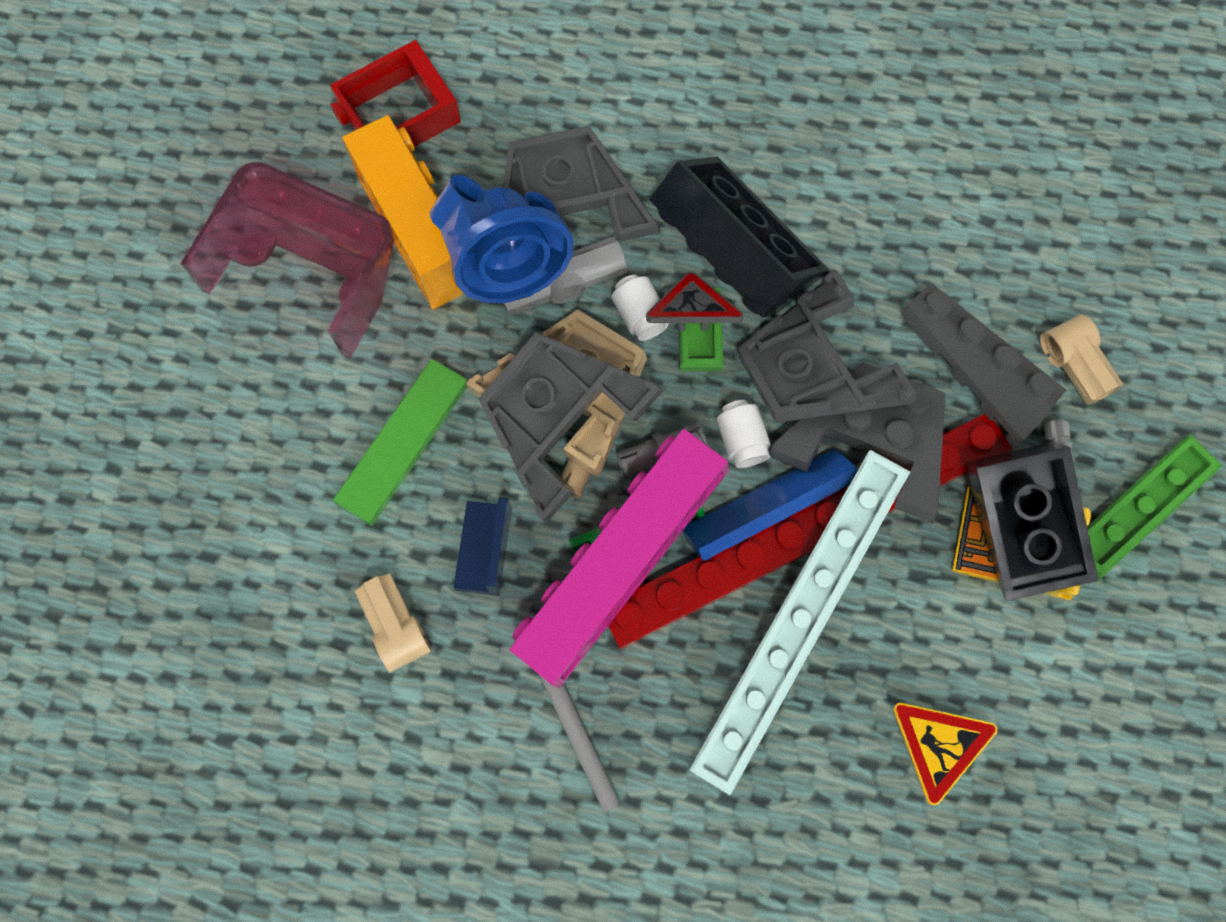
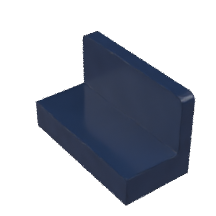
(483, 547)

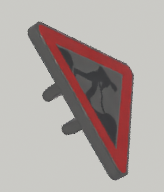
(693, 302)

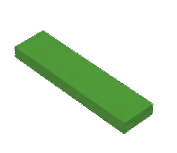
(401, 442)
(1149, 502)

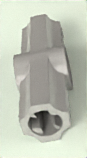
(586, 268)

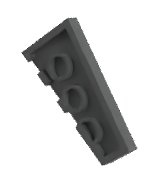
(997, 373)

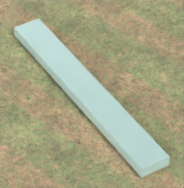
(799, 622)

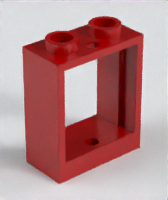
(389, 72)

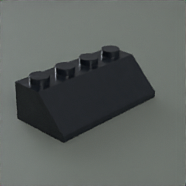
(737, 234)

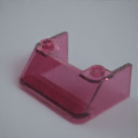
(276, 209)

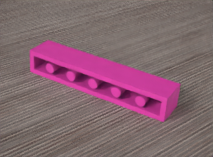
(619, 558)

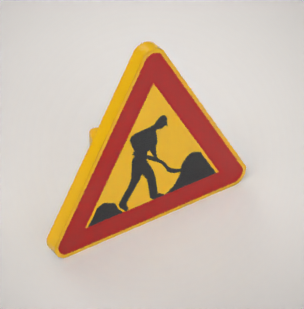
(941, 746)

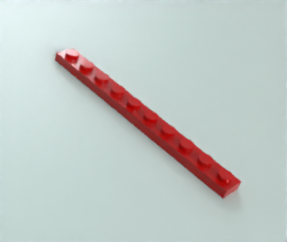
(709, 580)

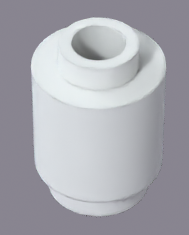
(633, 299)
(744, 434)

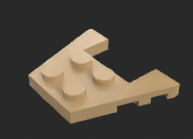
(579, 331)

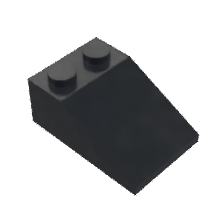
(1033, 520)

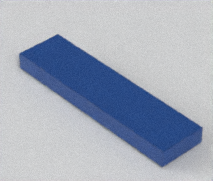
(769, 504)

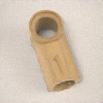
(1077, 350)
(396, 632)

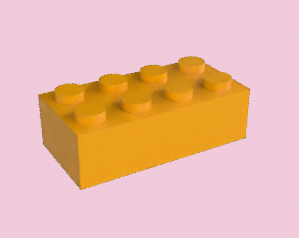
(404, 196)

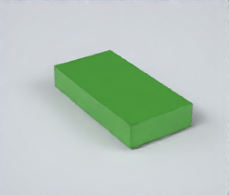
(699, 349)

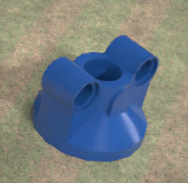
(500, 241)

